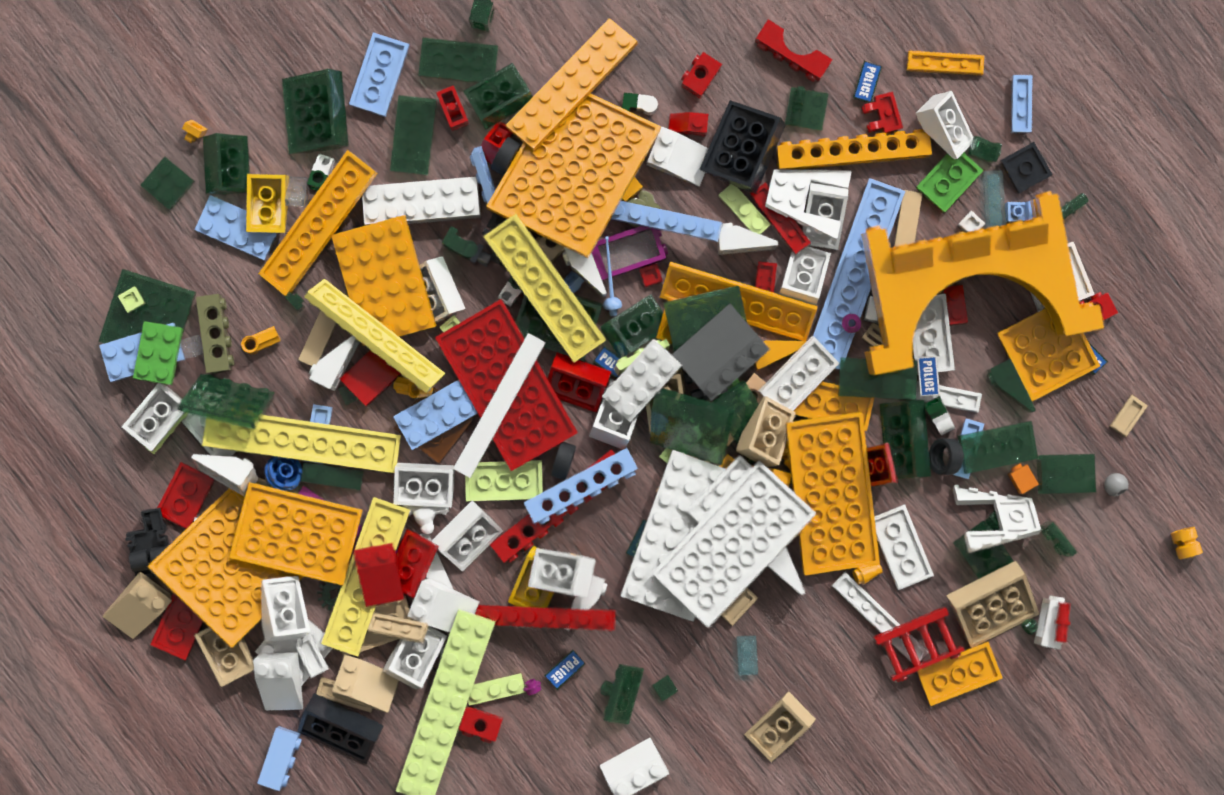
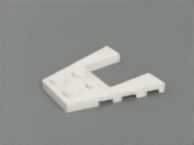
(789, 194)
(1014, 514)

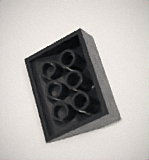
(743, 146)

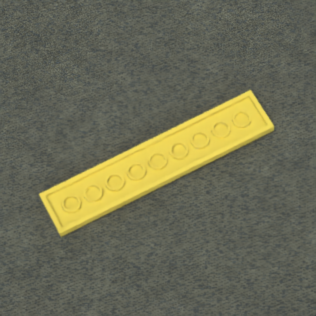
(307, 442)

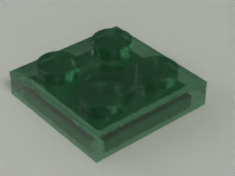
(167, 183)
(1062, 544)

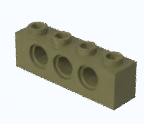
(205, 305)

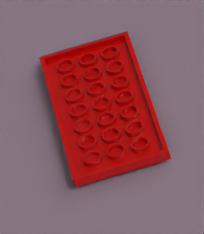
(480, 356)

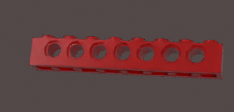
(501, 545)

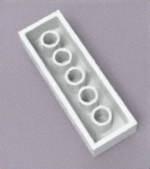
(423, 201)

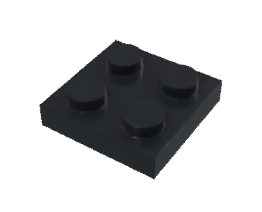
(1026, 167)

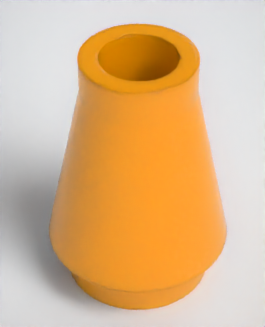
(865, 574)

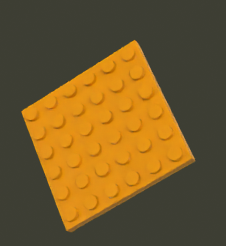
(216, 587)

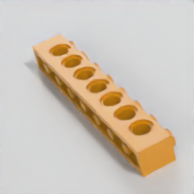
(919, 137)

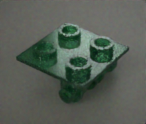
(806, 108)

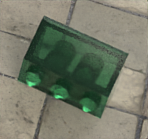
(498, 96)
(226, 163)

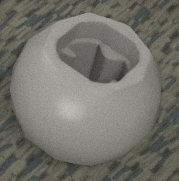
(1116, 484)

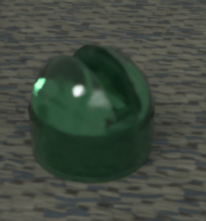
(1029, 626)

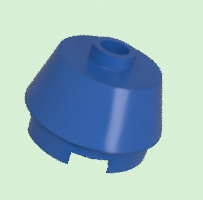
(283, 473)

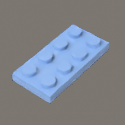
(379, 74)
(228, 225)
(122, 354)
(435, 415)

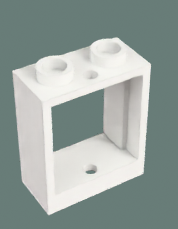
(1046, 628)

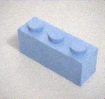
(279, 758)

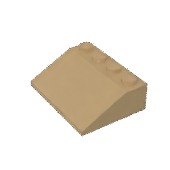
(993, 604)

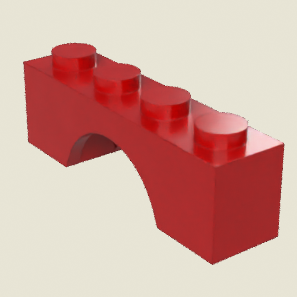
(812, 64)

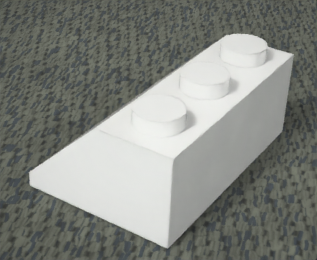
(441, 289)
(154, 416)
(424, 485)
(467, 536)
(634, 768)

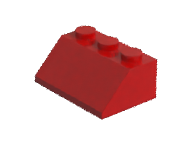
(578, 382)

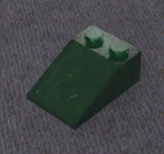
(633, 326)
(1066, 473)
(985, 560)

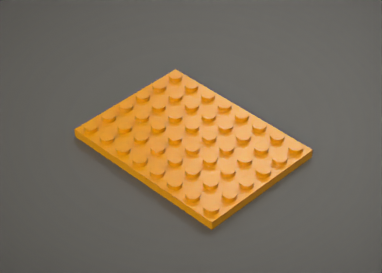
(576, 174)

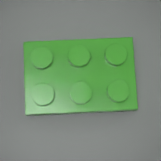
(949, 180)
(158, 353)

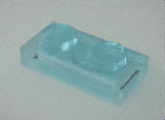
(747, 655)

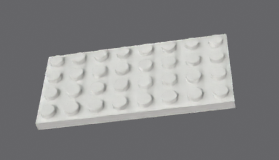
(665, 529)
(734, 544)

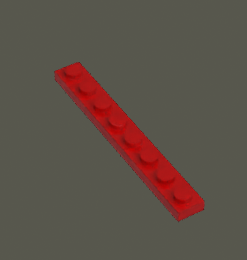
(548, 617)

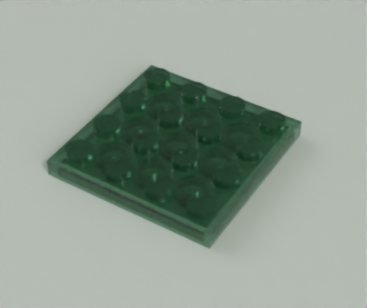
(163, 306)
(226, 401)

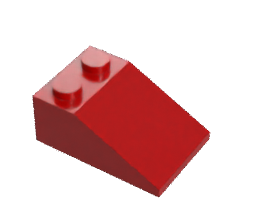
(880, 465)
(379, 574)

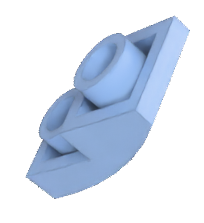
(1018, 211)

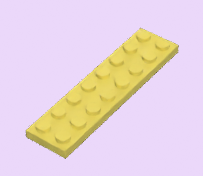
(544, 288)
(374, 335)
(350, 615)

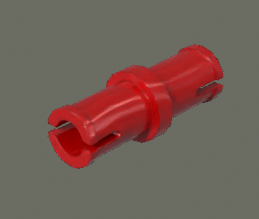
(1062, 622)

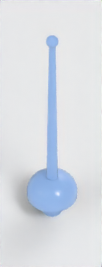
(611, 303)

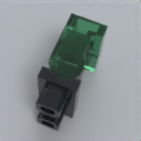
(466, 249)

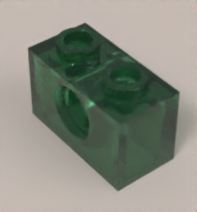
(482, 15)

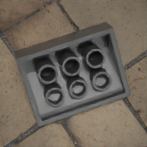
(720, 352)

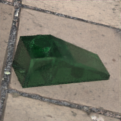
(1007, 380)
(332, 476)

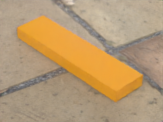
(945, 63)

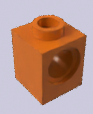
(1022, 478)

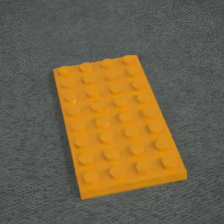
(834, 481)

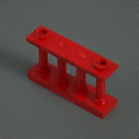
(903, 631)

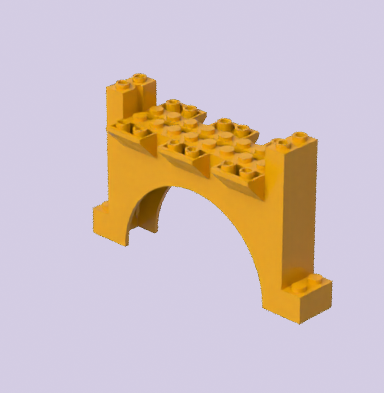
(1023, 251)

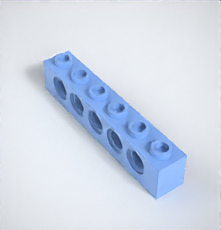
(622, 458)

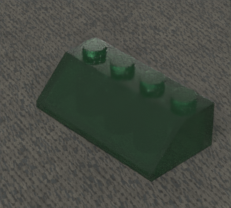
(907, 438)

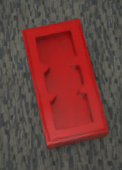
(766, 276)

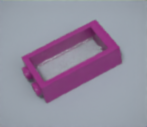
(629, 251)

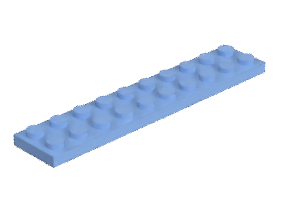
(851, 280)

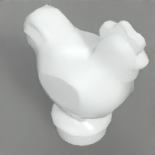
(425, 515)

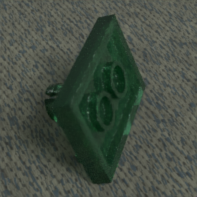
(622, 693)

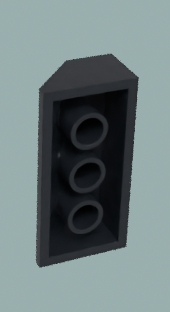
(340, 728)

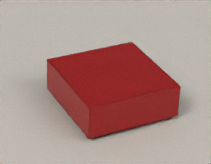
(651, 275)

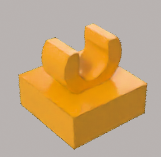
(193, 131)

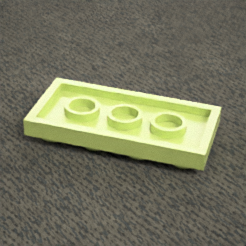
(498, 482)

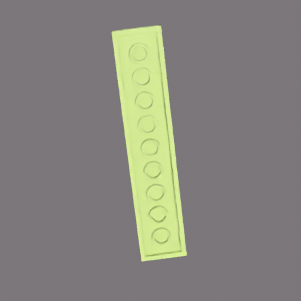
(445, 704)

